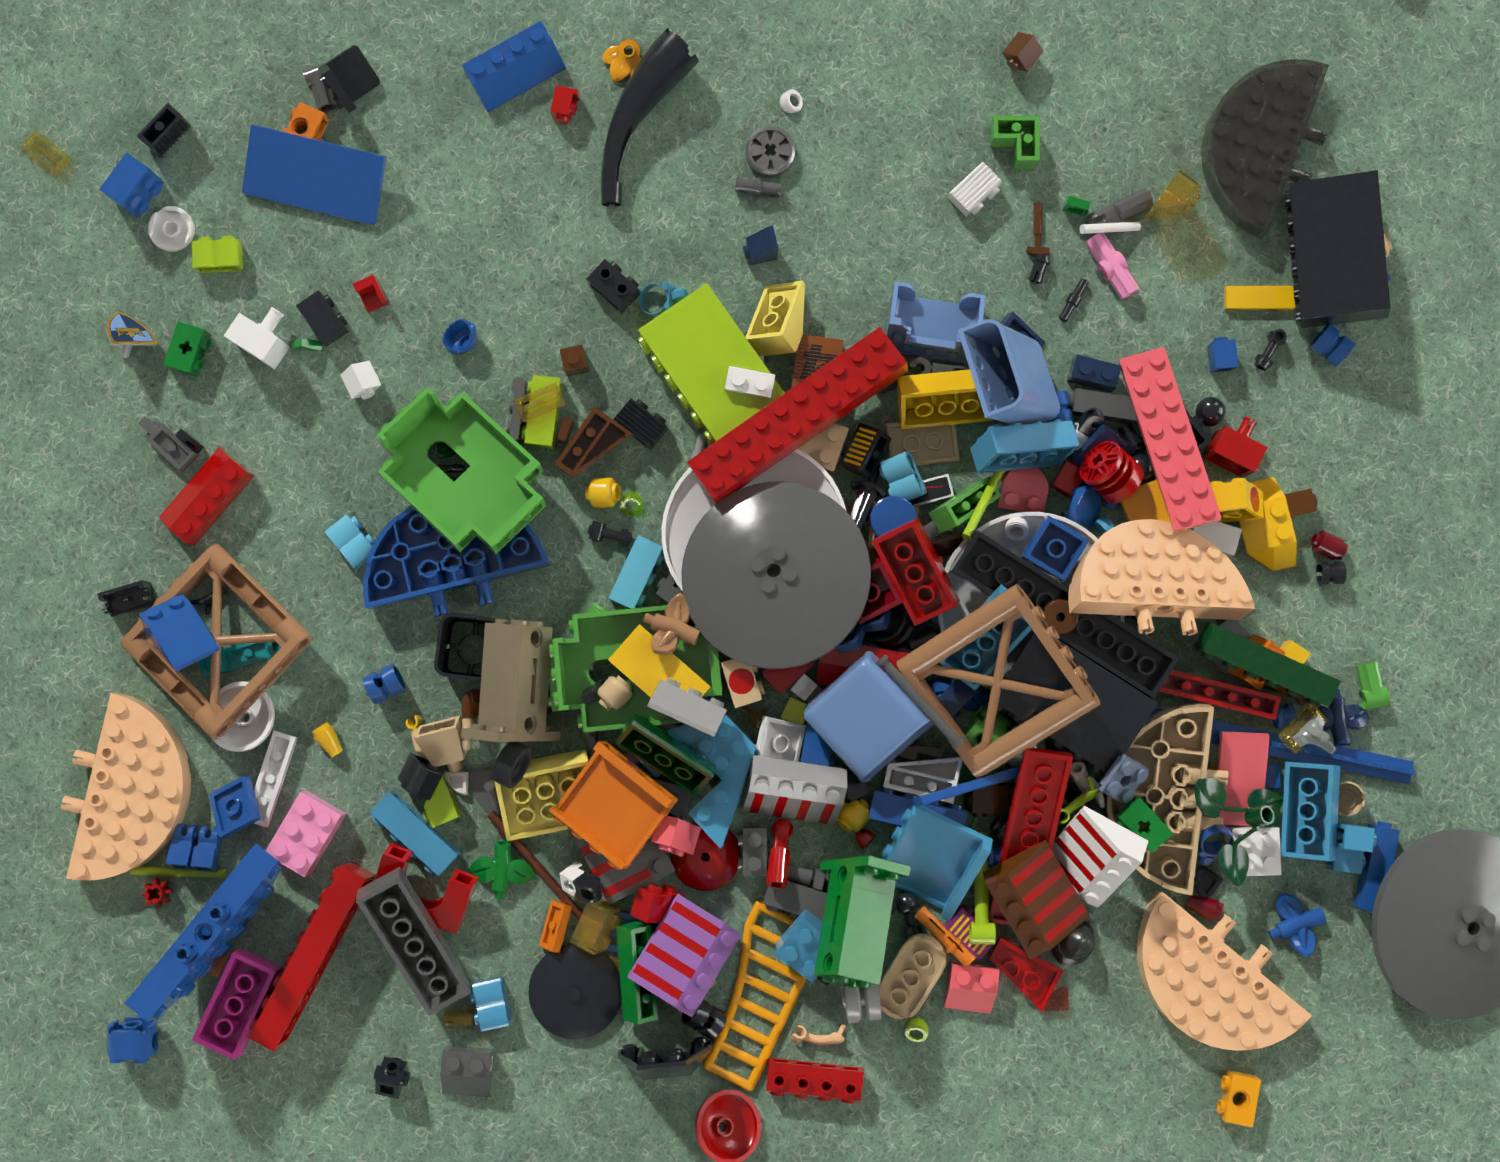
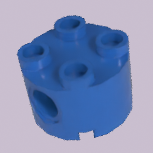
(132, 1040)

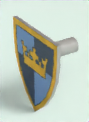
(128, 332)

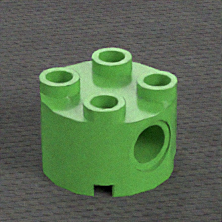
(976, 726)

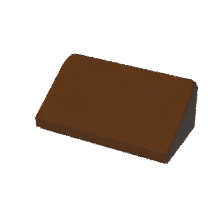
(947, 545)

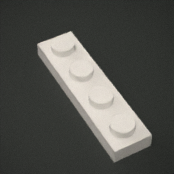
(273, 774)

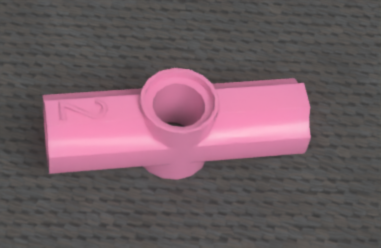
(1112, 265)

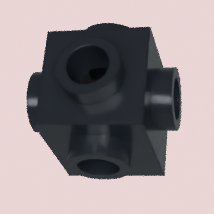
(391, 1077)

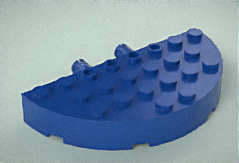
(418, 562)
(207, 935)

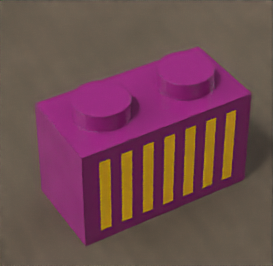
(959, 928)

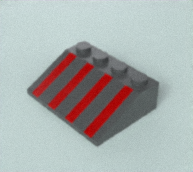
(616, 884)

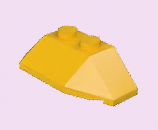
(1273, 537)

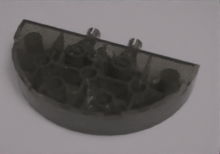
(1256, 138)

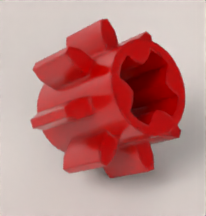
(150, 893)

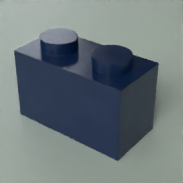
(1094, 373)

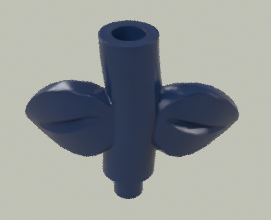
(1342, 718)

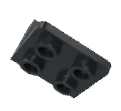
(348, 77)

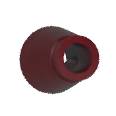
(1205, 907)

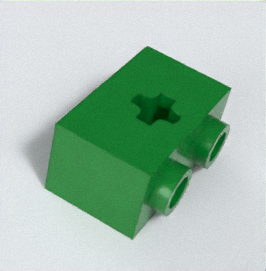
(188, 337)
(1137, 811)

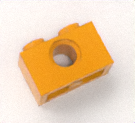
(1244, 1110)

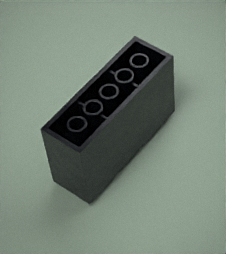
(1337, 249)
(1096, 735)

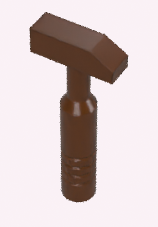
(1037, 231)

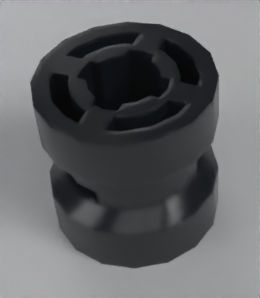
(1331, 572)

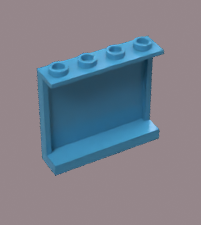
(941, 857)

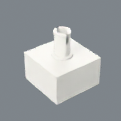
(259, 338)

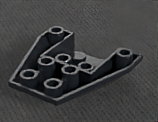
(667, 1065)

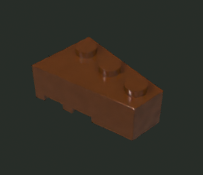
(591, 442)

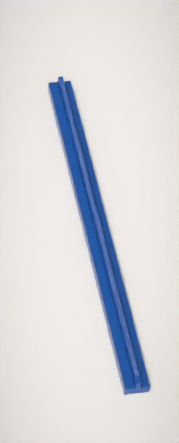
(1347, 758)

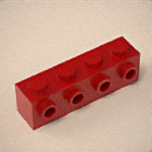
(814, 1079)

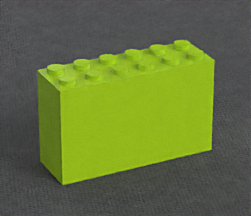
(694, 349)

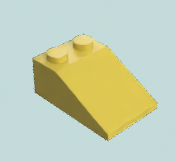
(778, 319)

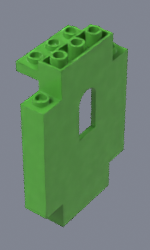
(488, 498)
(597, 638)

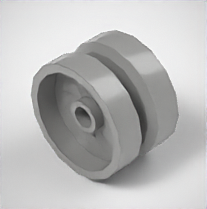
(855, 998)

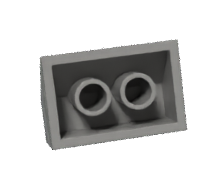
(688, 706)

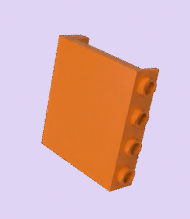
(613, 806)

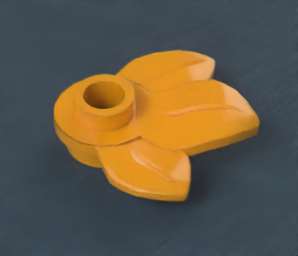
(622, 64)

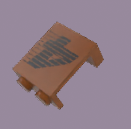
(813, 354)

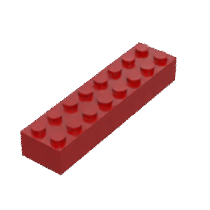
(310, 957)

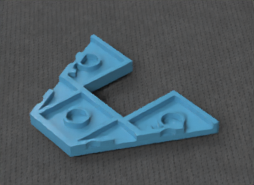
(732, 756)

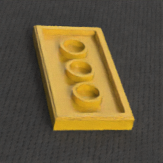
(646, 668)

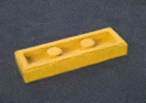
(1259, 298)

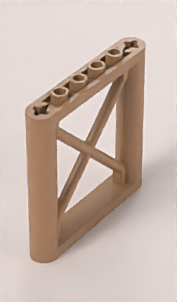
(1007, 608)
(288, 634)

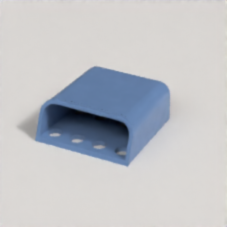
(1023, 373)
(866, 717)

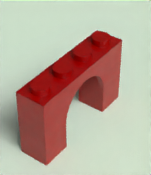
(446, 911)

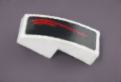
(937, 489)

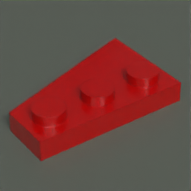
(1033, 977)

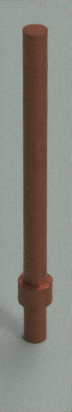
(537, 866)

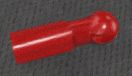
(779, 855)

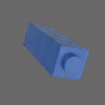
(1376, 865)

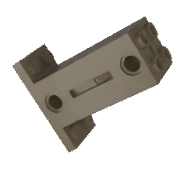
(514, 684)

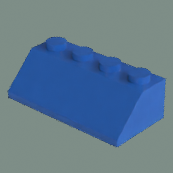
(514, 66)

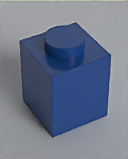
(1222, 355)

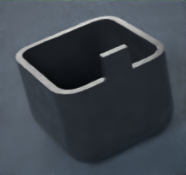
(444, 639)

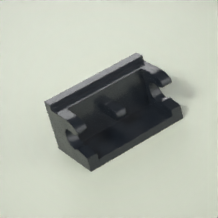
(127, 598)

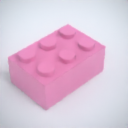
(305, 833)

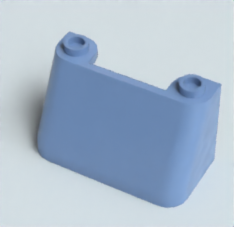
(931, 326)

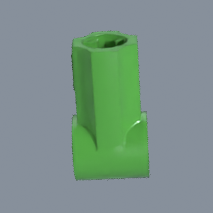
(1372, 690)

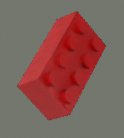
(916, 571)

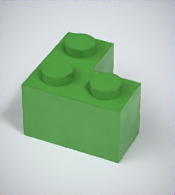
(1021, 134)

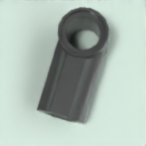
(321, 95)

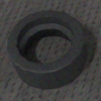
(511, 764)

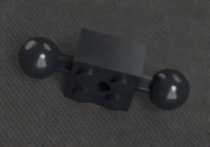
(1208, 412)

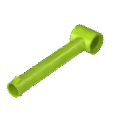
(981, 931)

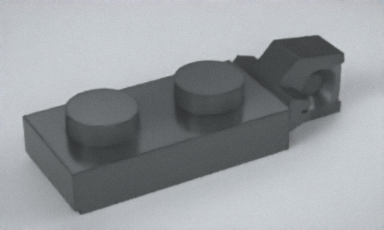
(168, 444)

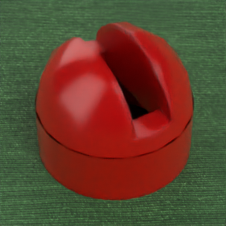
(864, 837)

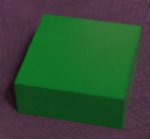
(1076, 206)

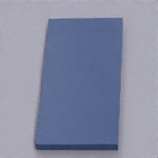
(313, 174)

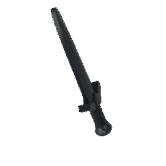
(865, 498)

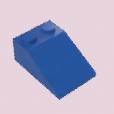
(178, 632)

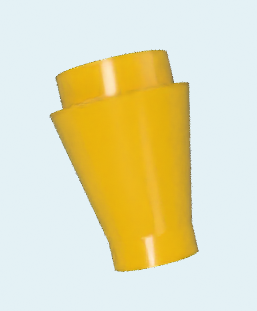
(327, 739)

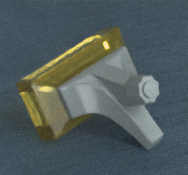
(1307, 729)

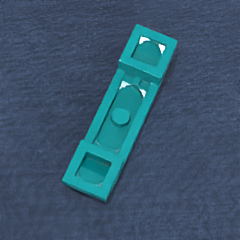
(241, 656)

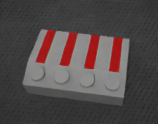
(795, 790)

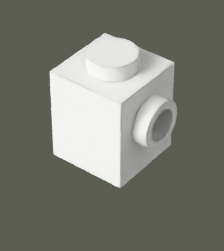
(361, 380)

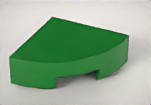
(306, 344)

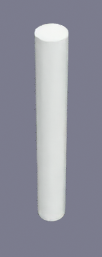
(1110, 227)

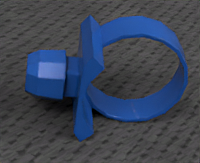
(1209, 850)

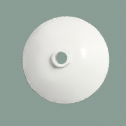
(250, 734)

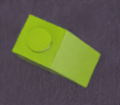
(441, 806)

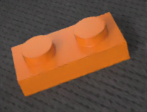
(555, 926)

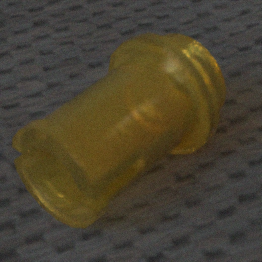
(459, 1019)

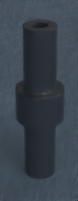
(1073, 300)

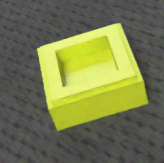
(794, 711)

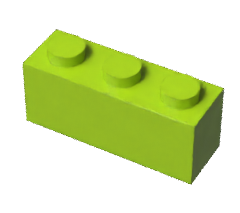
(542, 429)

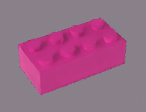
(236, 1003)

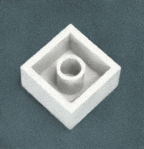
(1262, 849)

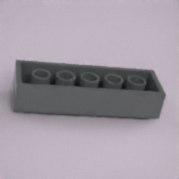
(413, 941)

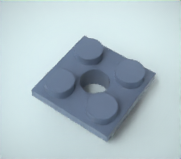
(1123, 779)

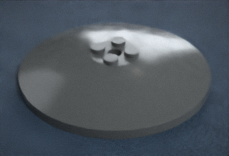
(783, 617)
(1425, 919)

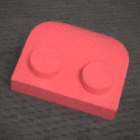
(1023, 490)

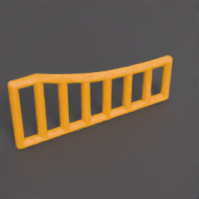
(736, 1000)

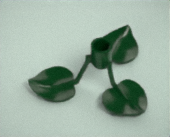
(1262, 811)

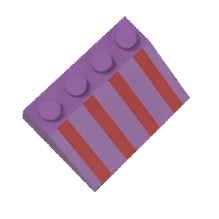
(684, 955)

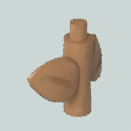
(672, 627)

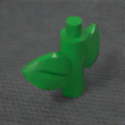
(502, 869)

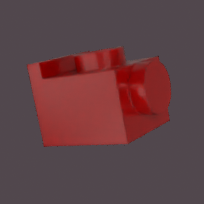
(564, 104)

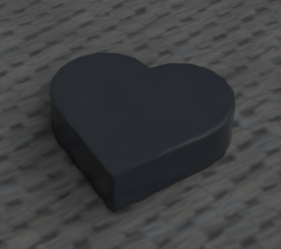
(1206, 881)

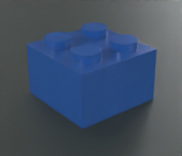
(132, 185)
(1054, 548)

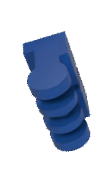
(187, 856)

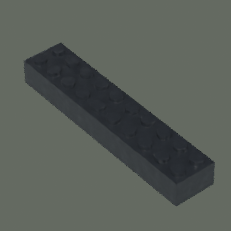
(1096, 636)

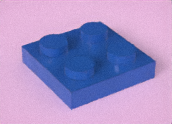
(234, 806)

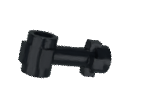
(1275, 338)
(598, 532)

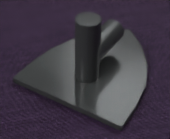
(485, 790)

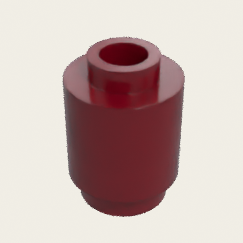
(1328, 545)

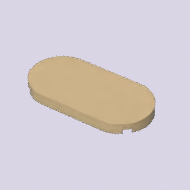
(912, 976)

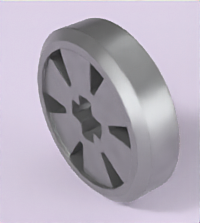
(767, 138)

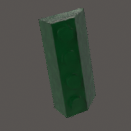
(665, 754)

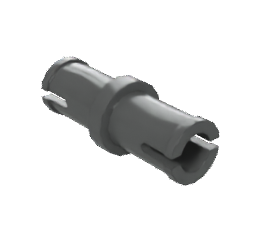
(758, 187)

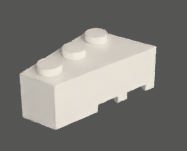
(924, 776)

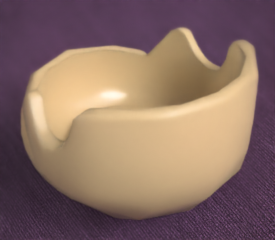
(1351, 799)

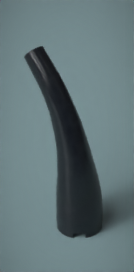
(653, 78)

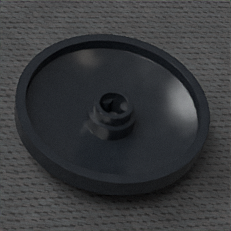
(575, 992)

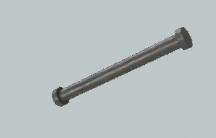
(920, 701)

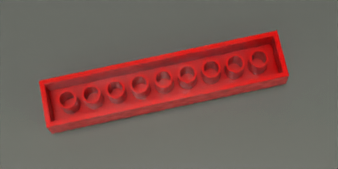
(798, 415)

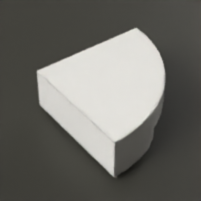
(458, 781)

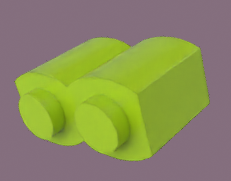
(217, 255)

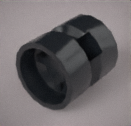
(707, 1020)

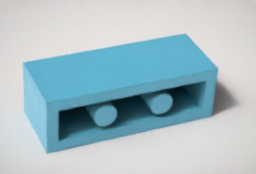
(637, 573)

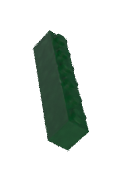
(1266, 663)

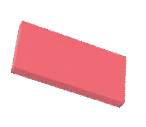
(1246, 762)

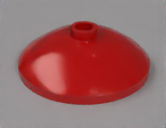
(712, 873)
(740, 1128)

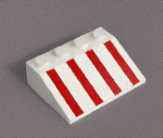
(1097, 855)

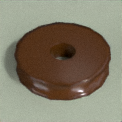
(1070, 619)

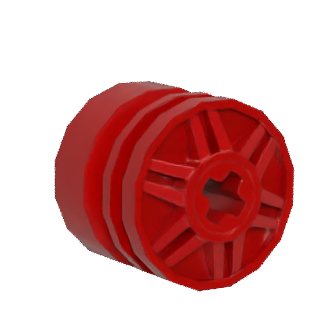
(1111, 472)

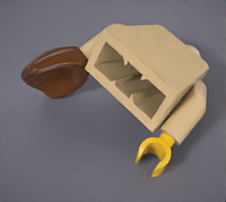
(442, 740)

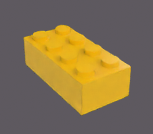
(938, 400)

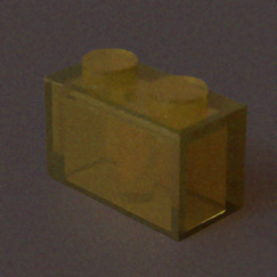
(595, 926)

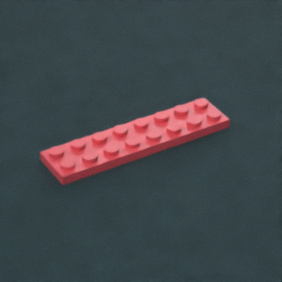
(1169, 440)

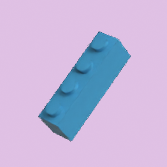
(414, 833)

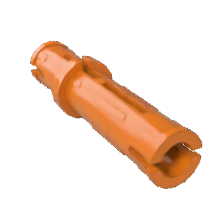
(949, 941)

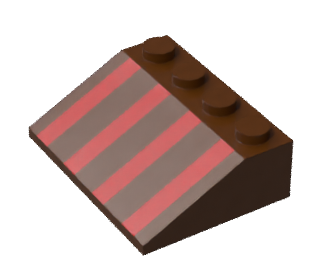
(1036, 898)

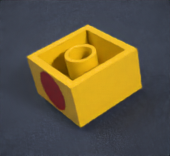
(1238, 500)

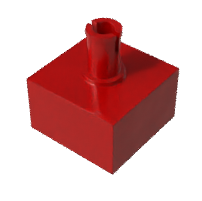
(1235, 449)

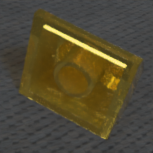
(1176, 198)

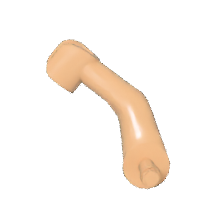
(833, 1038)

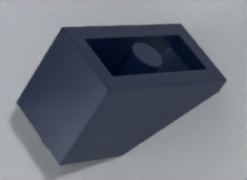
(761, 246)

